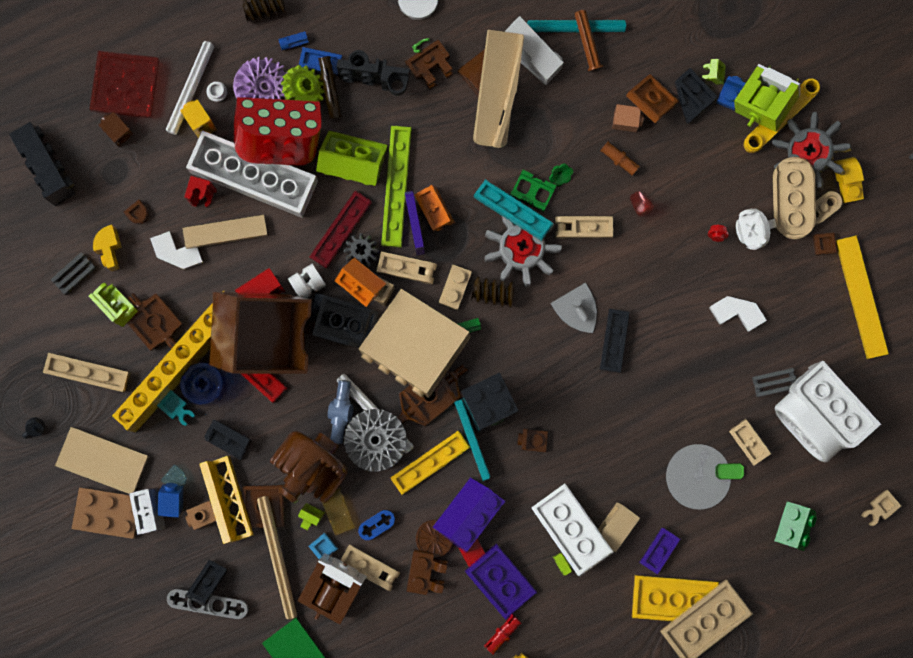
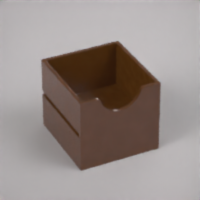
(259, 333)

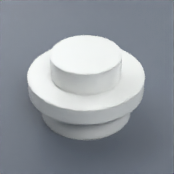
(216, 91)

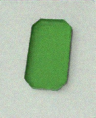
(729, 471)

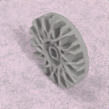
(359, 440)

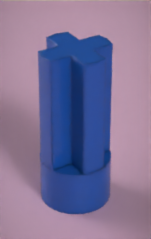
(293, 40)

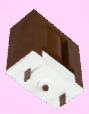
(328, 594)

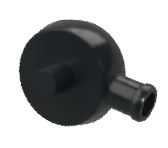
(33, 427)

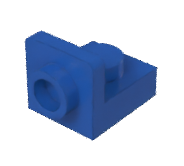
(730, 91)

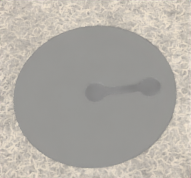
(693, 477)

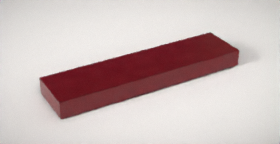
(340, 229)

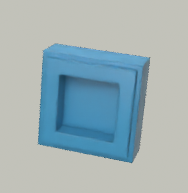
(323, 545)

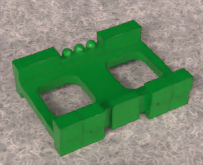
(536, 184)

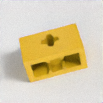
(197, 118)

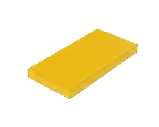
(666, 597)

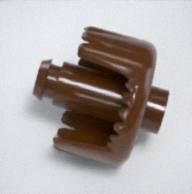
(309, 466)

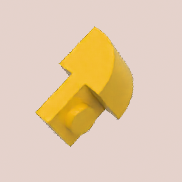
(851, 181)
(106, 242)

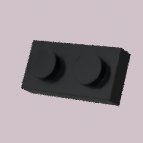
(206, 583)

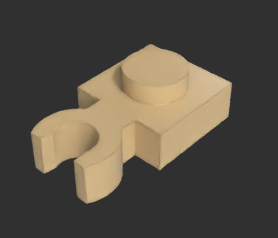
(883, 506)

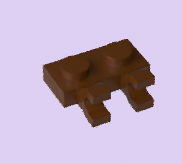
(427, 60)
(420, 573)

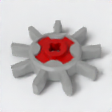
(516, 259)

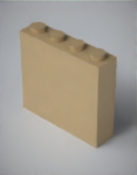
(414, 343)

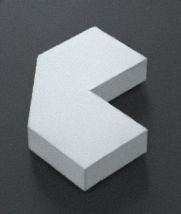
(166, 251)
(747, 312)

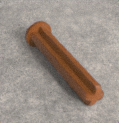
(588, 40)

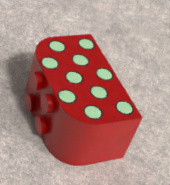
(276, 130)

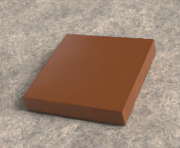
(652, 98)

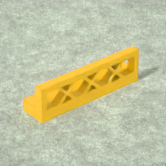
(219, 502)

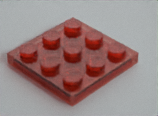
(124, 84)

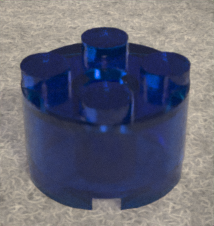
(193, 378)

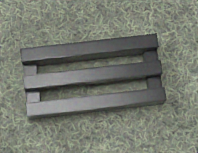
(67, 268)
(791, 378)

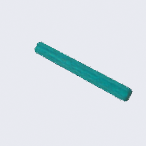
(571, 25)

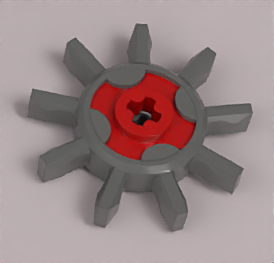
(820, 141)

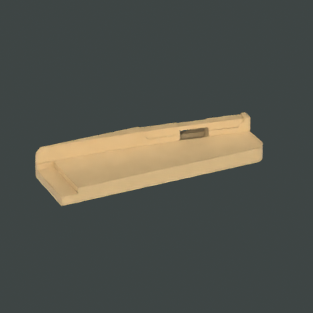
(497, 87)

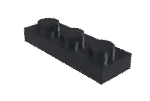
(614, 341)

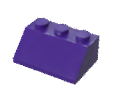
(468, 514)

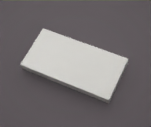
(572, 530)

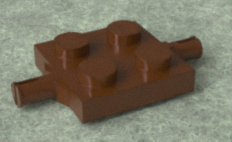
(154, 322)

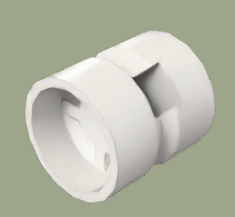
(299, 283)

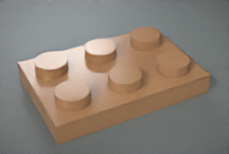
(104, 513)

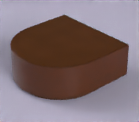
(137, 213)

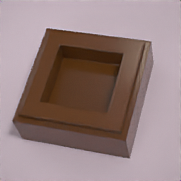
(825, 244)

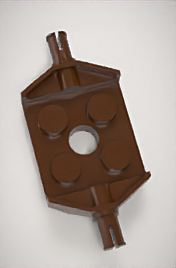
(423, 411)

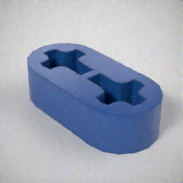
(373, 520)

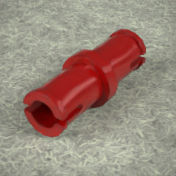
(502, 634)

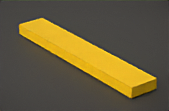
(861, 297)

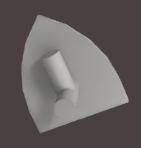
(577, 309)

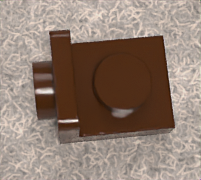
(532, 440)

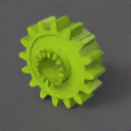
(302, 85)

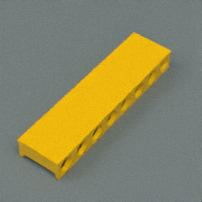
(168, 376)

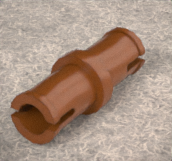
(619, 158)

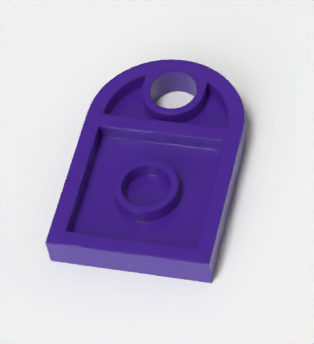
(416, 232)

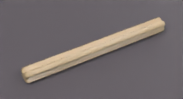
(277, 557)

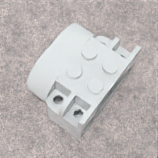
(824, 413)

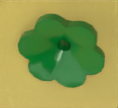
(561, 174)

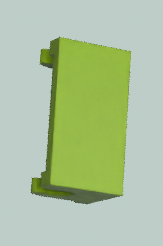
(113, 304)

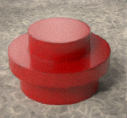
(718, 233)

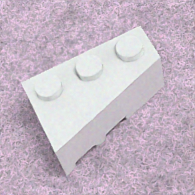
(536, 53)

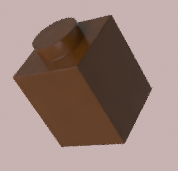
(115, 129)

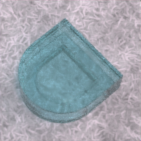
(175, 475)

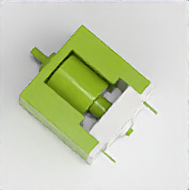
(767, 97)

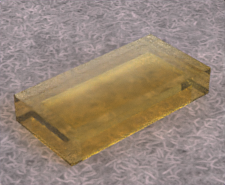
(338, 513)

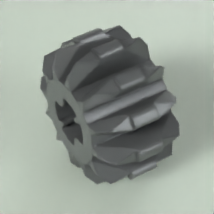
(369, 251)

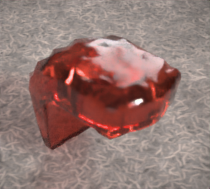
(641, 204)

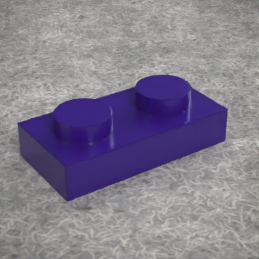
(659, 550)

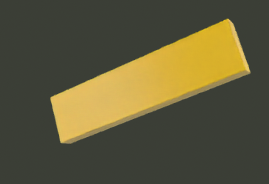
(430, 462)

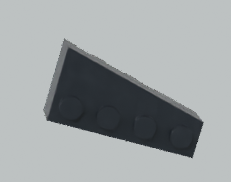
(41, 162)

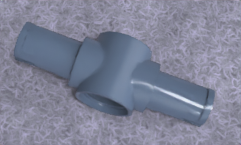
(340, 411)

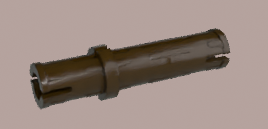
(325, 62)

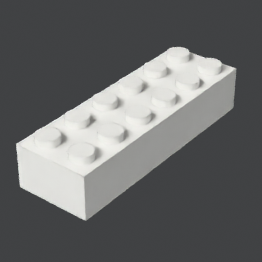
(269, 183)

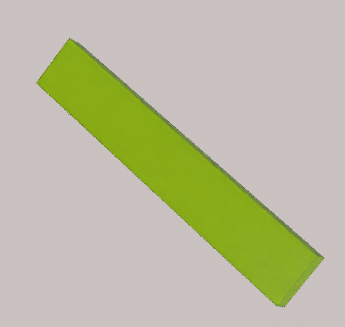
(396, 186)

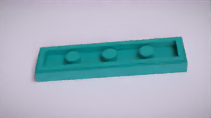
(513, 210)
(472, 440)

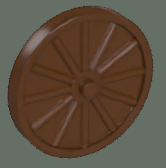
(431, 540)

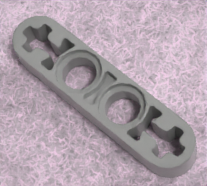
(208, 609)

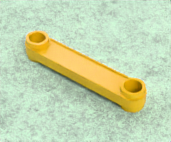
(763, 134)

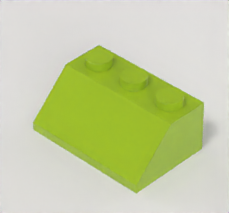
(351, 158)

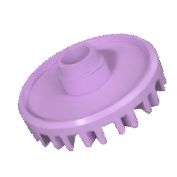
(259, 80)

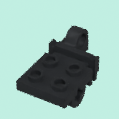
(359, 69)

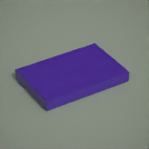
(500, 581)

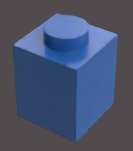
(170, 500)

